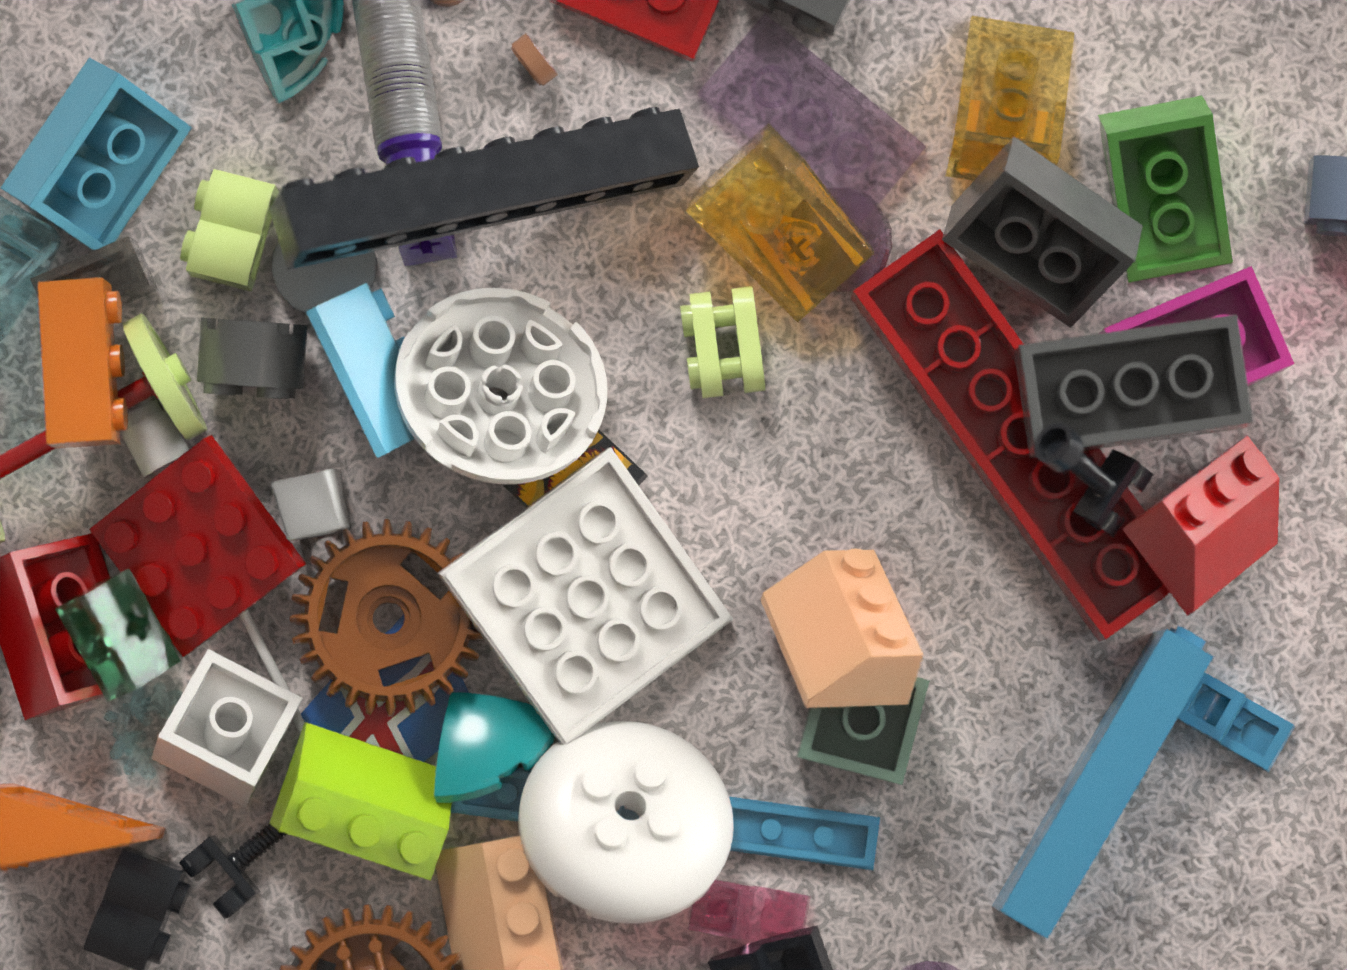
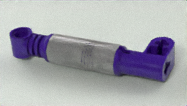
(399, 101)

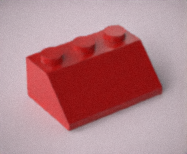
(1211, 525)
(33, 639)

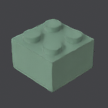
(865, 738)

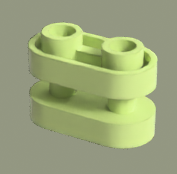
(707, 369)

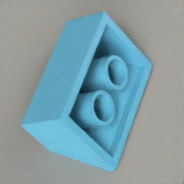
(96, 156)
(364, 360)

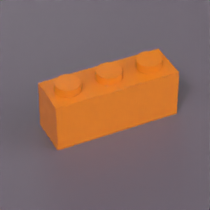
(81, 363)

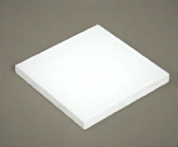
(585, 596)

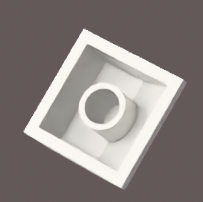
(226, 728)

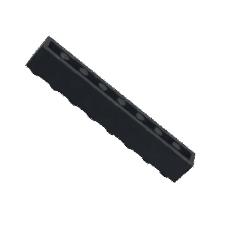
(481, 187)

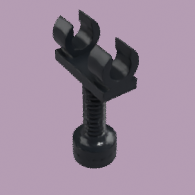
(1063, 450)
(233, 864)

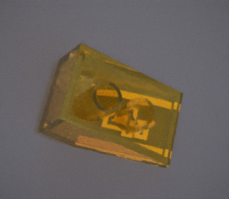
(1009, 88)
(780, 223)

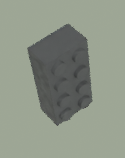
(1137, 383)

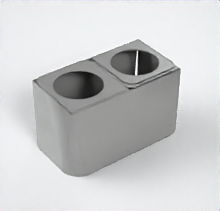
(312, 504)

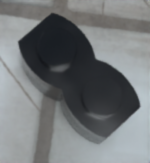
(137, 910)

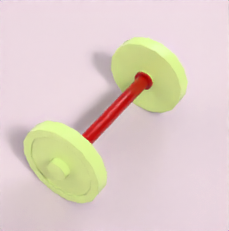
(162, 377)

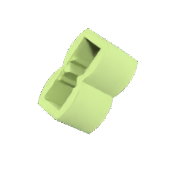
(230, 229)

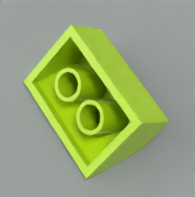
(363, 802)

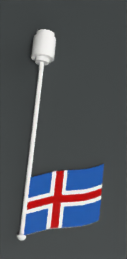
(156, 445)

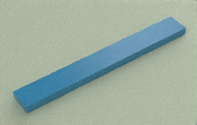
(757, 829)

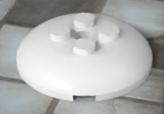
(507, 344)
(616, 864)

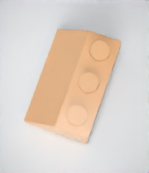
(844, 632)
(496, 908)

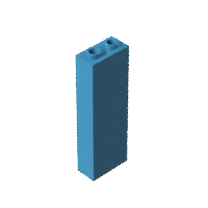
(1103, 779)

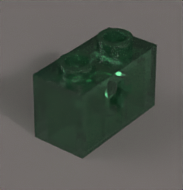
(118, 635)

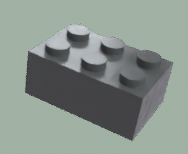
(1042, 232)

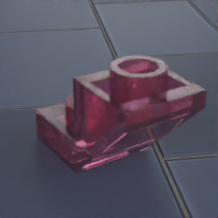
(748, 911)

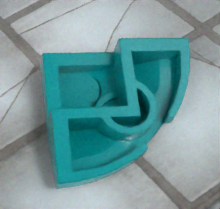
(288, 39)
(485, 742)

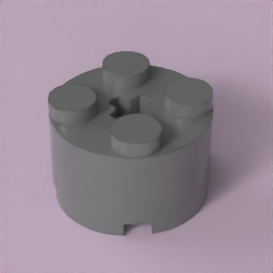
(251, 355)

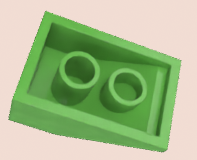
(1169, 181)

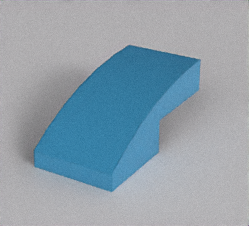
(1236, 722)

